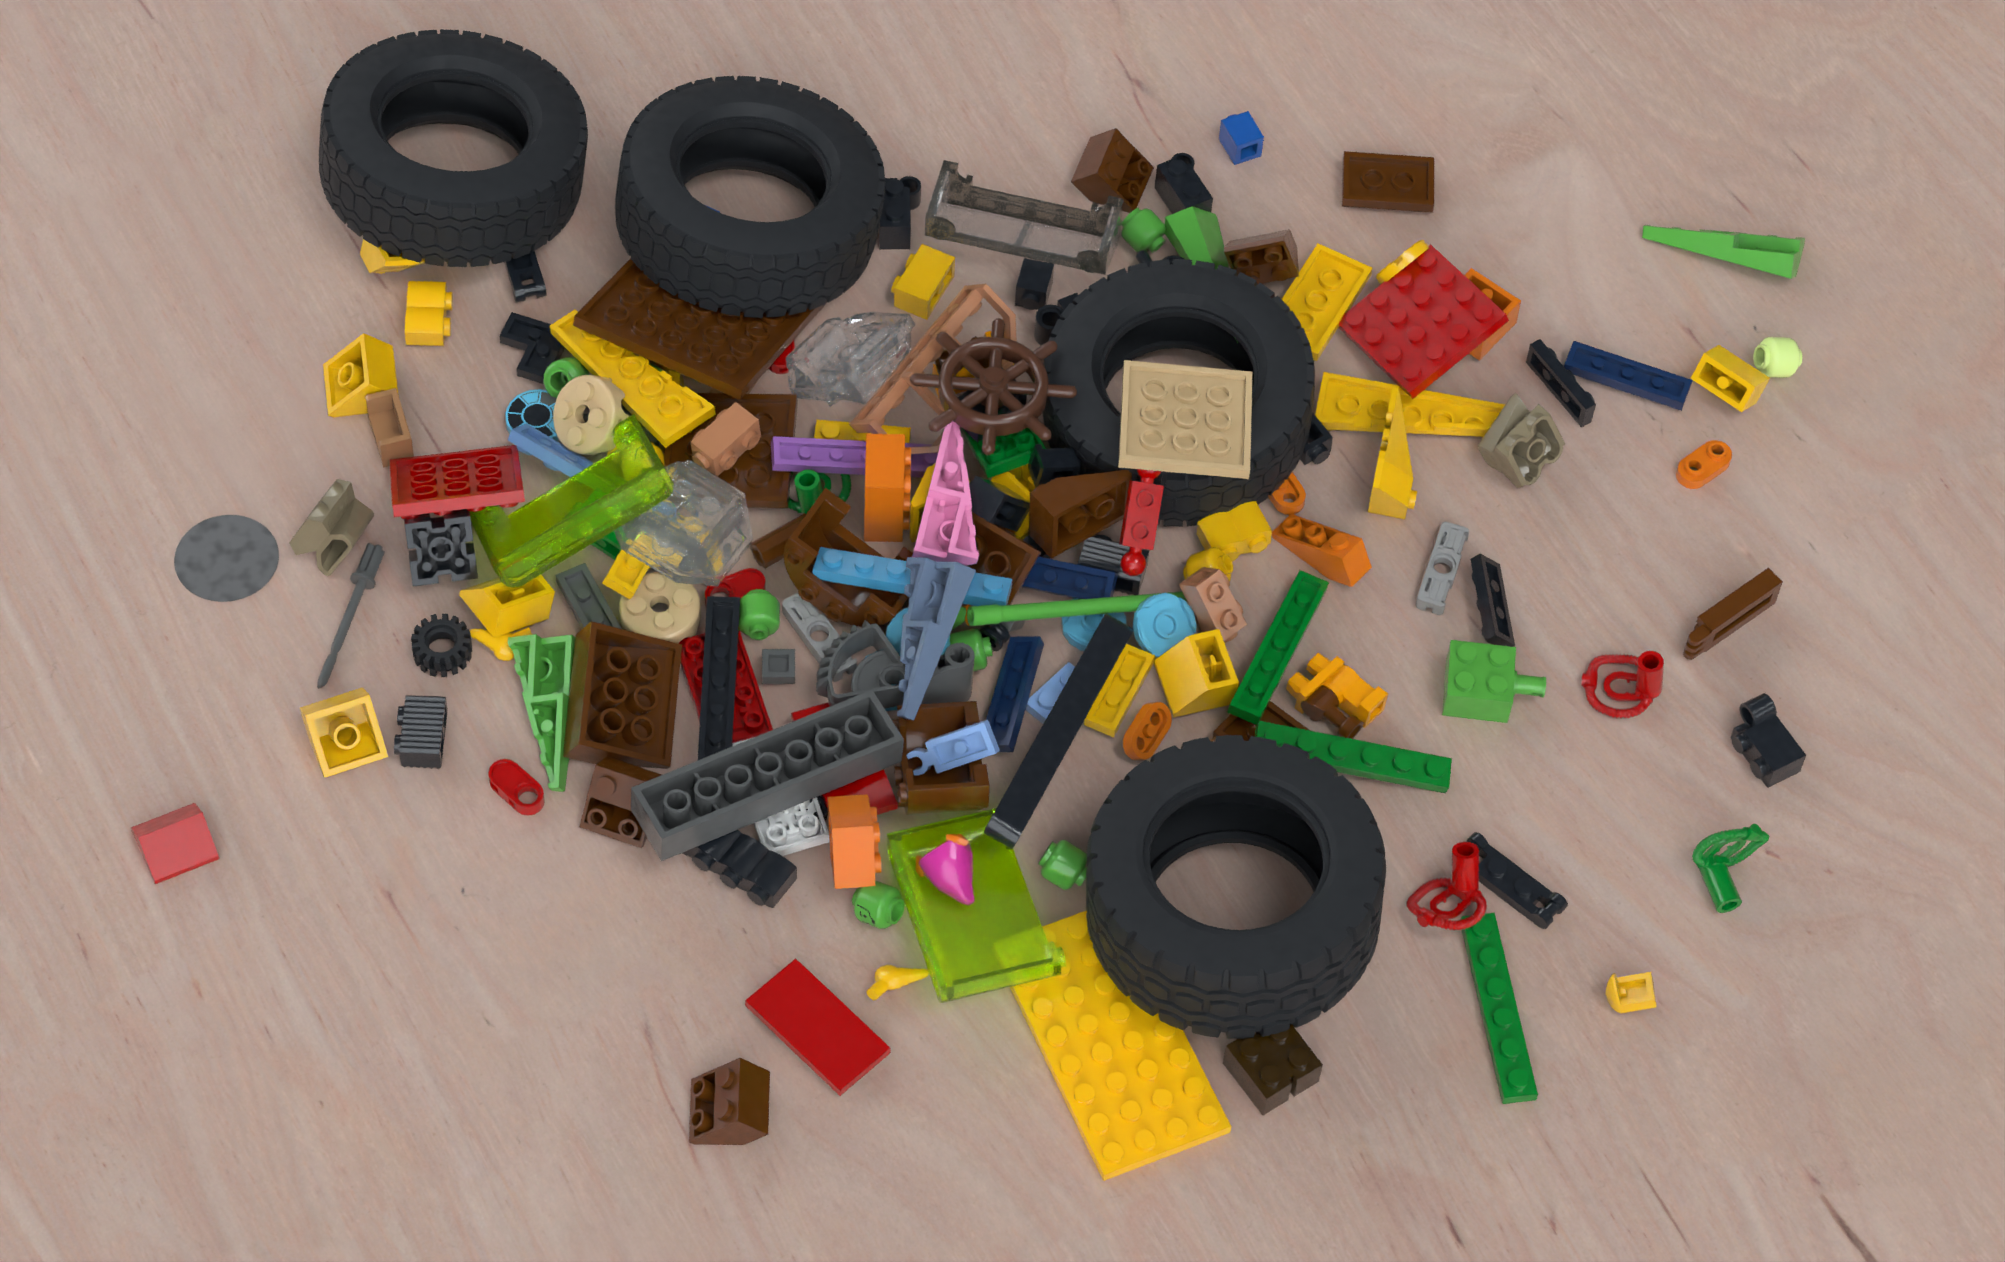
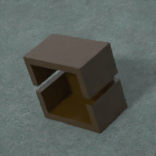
(1268, 1063)

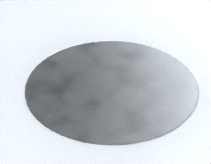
(226, 558)

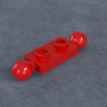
(1140, 521)

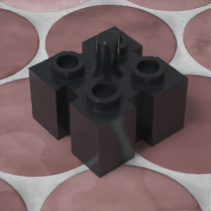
(441, 547)

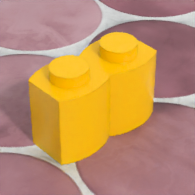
(426, 313)
(1236, 531)

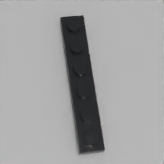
(719, 675)

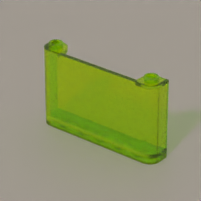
(576, 509)
(978, 944)

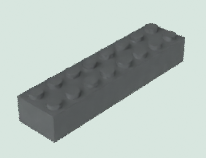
(766, 775)

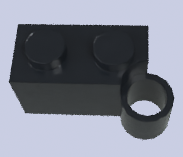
(1180, 184)
(896, 217)
(1766, 742)

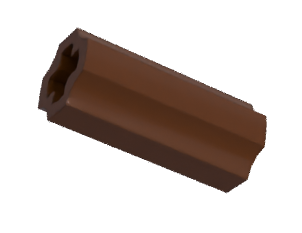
(770, 547)

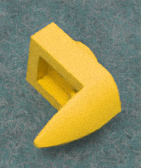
(1631, 992)

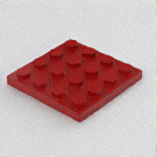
(1422, 321)
(456, 481)

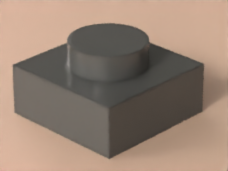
(778, 666)

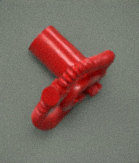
(1648, 682)
(1463, 885)

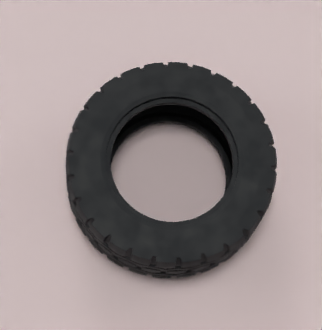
(1227, 976)

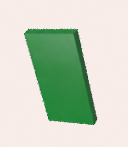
(1009, 453)

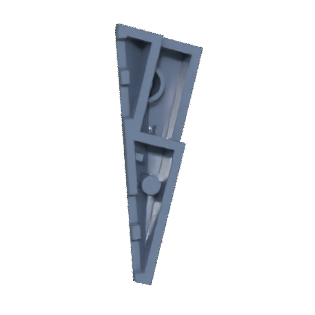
(934, 603)

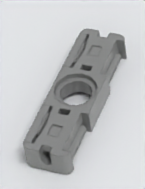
(1447, 551)
(806, 620)

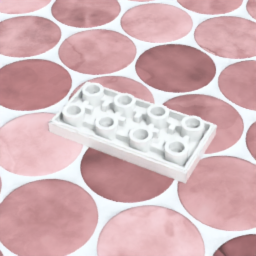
(793, 829)

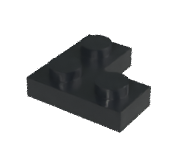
(536, 340)

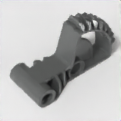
(949, 683)

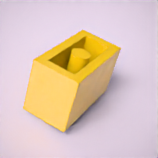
(923, 281)
(1730, 378)

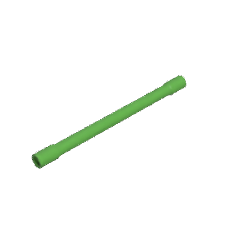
(1003, 613)

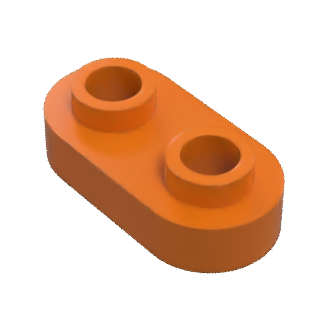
(1706, 462)
(1289, 490)
(1146, 735)

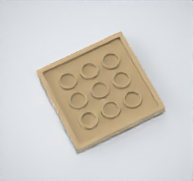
(1185, 419)

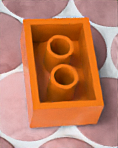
(887, 488)

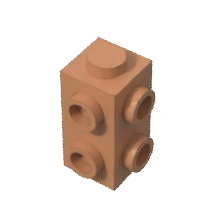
(725, 439)
(1213, 602)

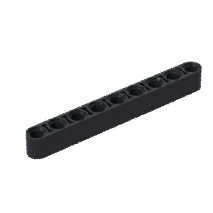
(1058, 731)

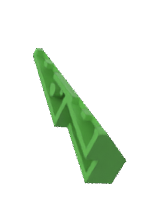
(1196, 236)
(1760, 252)
(546, 681)

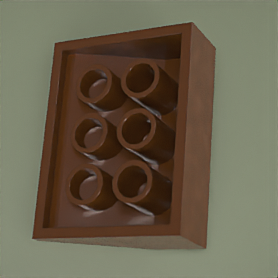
(622, 697)

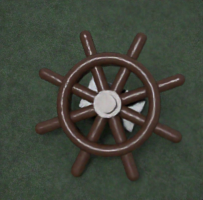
(993, 399)

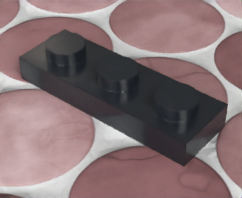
(1561, 383)
(1492, 601)

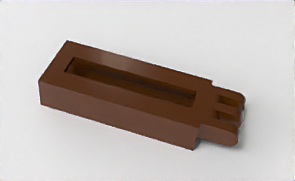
(1733, 612)

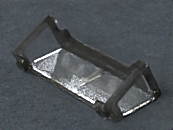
(1023, 224)

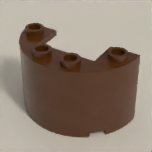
(836, 600)
(948, 791)

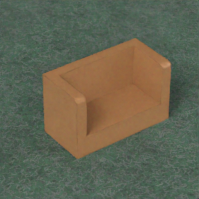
(389, 426)

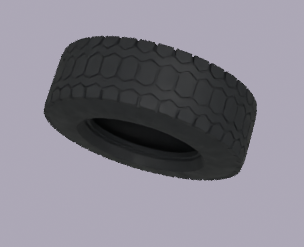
(441, 211)
(736, 260)
(1192, 311)

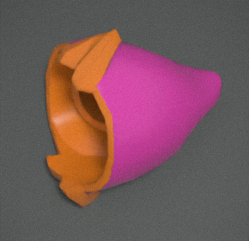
(950, 868)

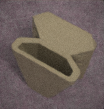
(1521, 442)
(333, 527)

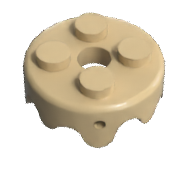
(605, 413)
(672, 625)

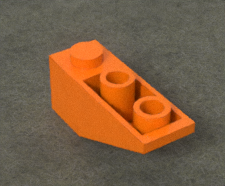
(1327, 550)

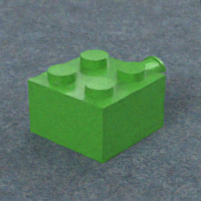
(1484, 681)

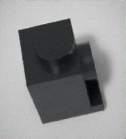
(1319, 443)
(1052, 464)

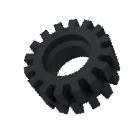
(441, 629)

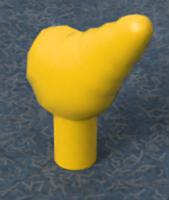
(499, 644)
(891, 978)

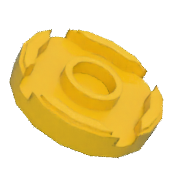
(1402, 261)

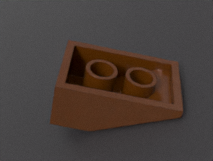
(1076, 508)
(1003, 554)

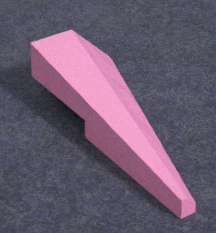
(947, 520)

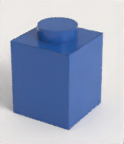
(1241, 137)

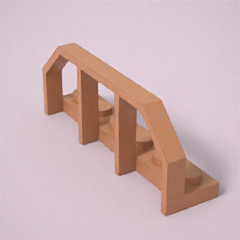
(927, 351)

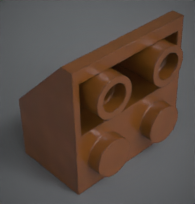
(1112, 169)
(1264, 256)
(609, 801)
(730, 1104)

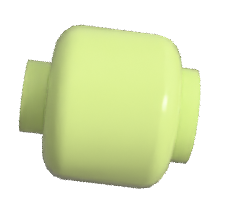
(1777, 357)

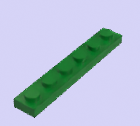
(1278, 647)
(1365, 758)
(1499, 1011)

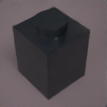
(1034, 284)

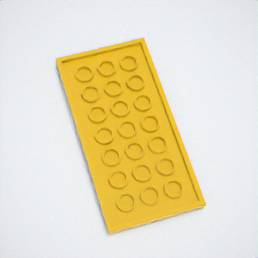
(1117, 1067)

